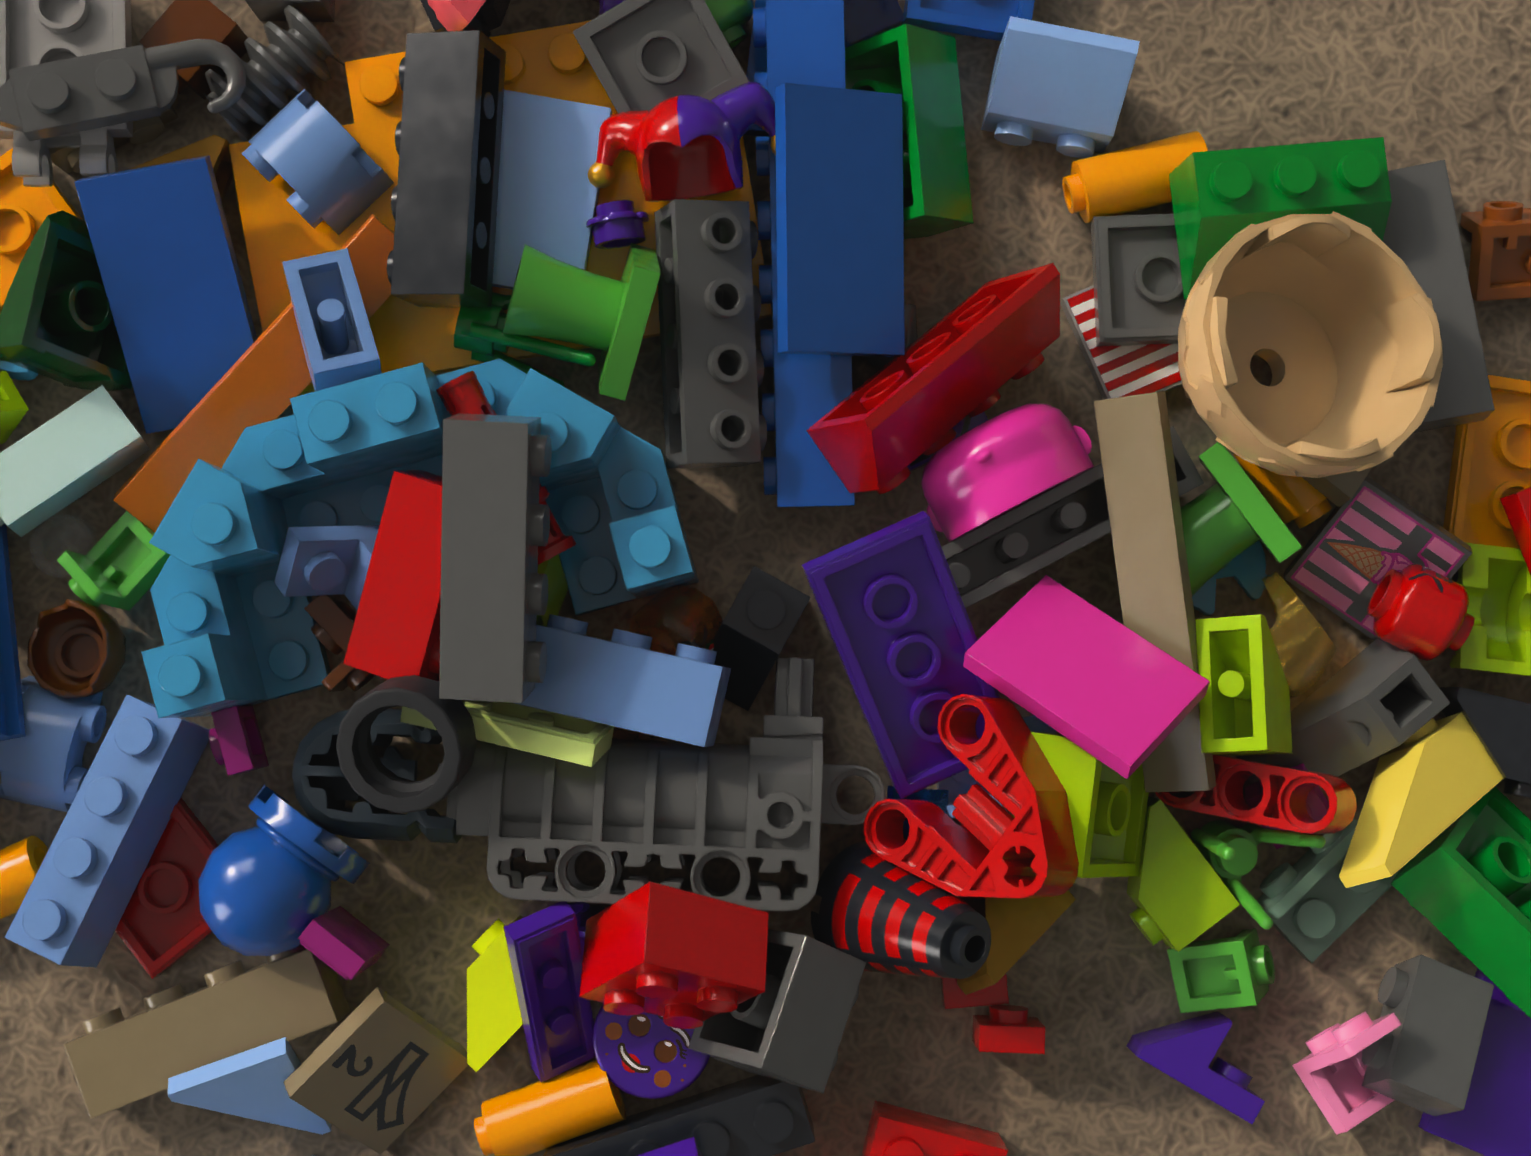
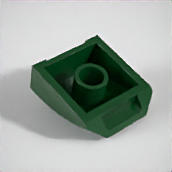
(60, 312)

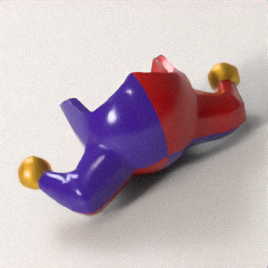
(686, 143)

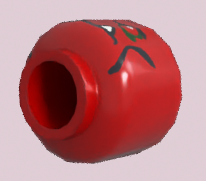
(1421, 611)

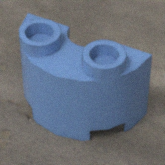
(319, 161)
(47, 762)

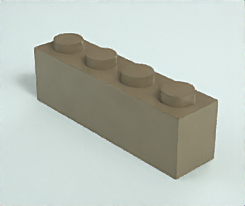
(178, 1032)

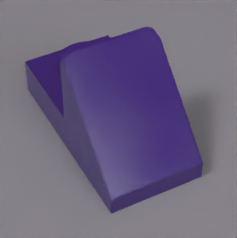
(1185, 1054)

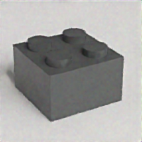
(797, 1021)

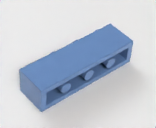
(629, 683)
(108, 835)

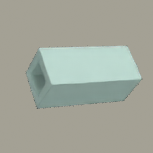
(65, 460)

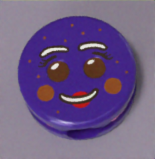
(645, 1054)

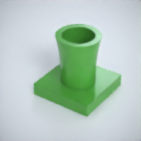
(587, 309)
(1229, 520)

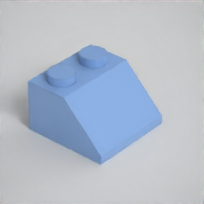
(1058, 87)

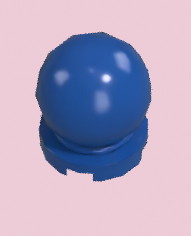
(273, 878)

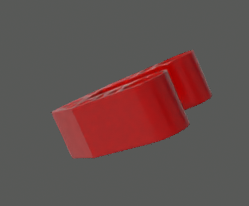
(1014, 773)

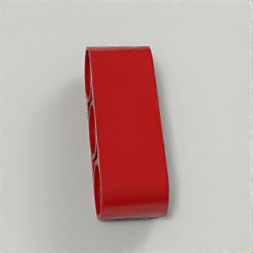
(1282, 799)

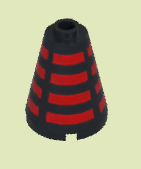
(897, 919)

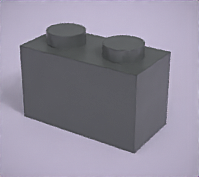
(1436, 1047)

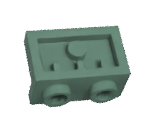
(1311, 901)

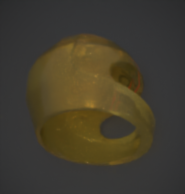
(1298, 637)

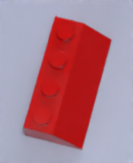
(941, 380)

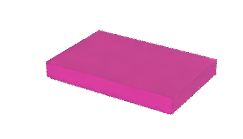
(1086, 675)

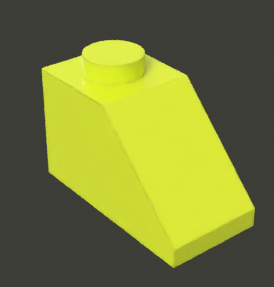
(491, 997)

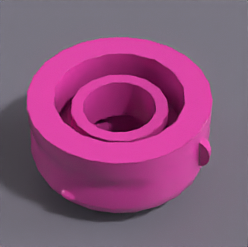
(1002, 467)

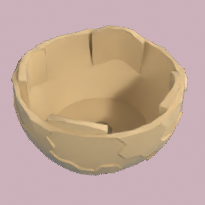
(1344, 340)

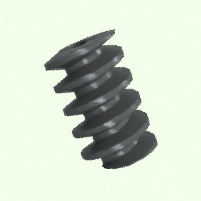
(274, 71)

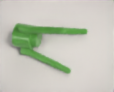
(1234, 853)

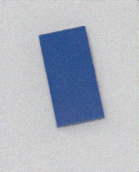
(839, 221)
(168, 282)

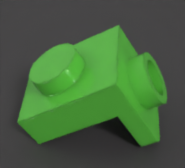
(117, 567)

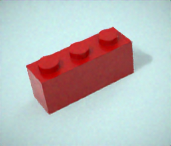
(401, 597)

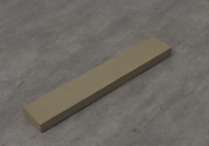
(1153, 564)

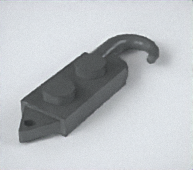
(110, 87)

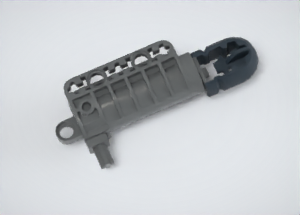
(633, 800)

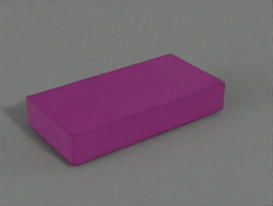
(343, 942)

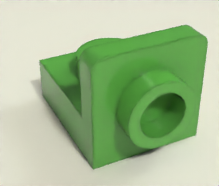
(1222, 972)

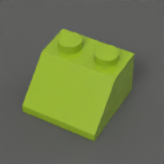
(1103, 809)

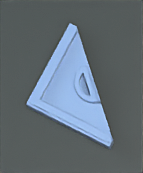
(248, 1087)

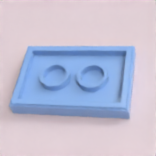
(545, 181)

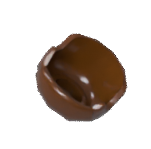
(76, 649)

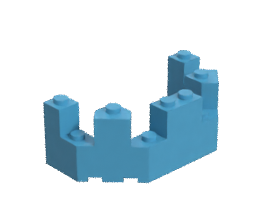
(332, 464)

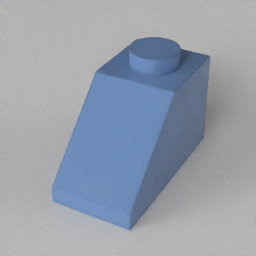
(331, 319)

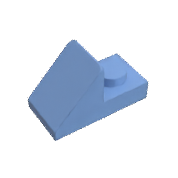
(326, 561)

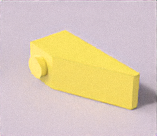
(1417, 797)

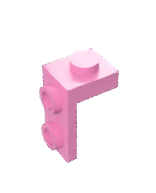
(1336, 1070)

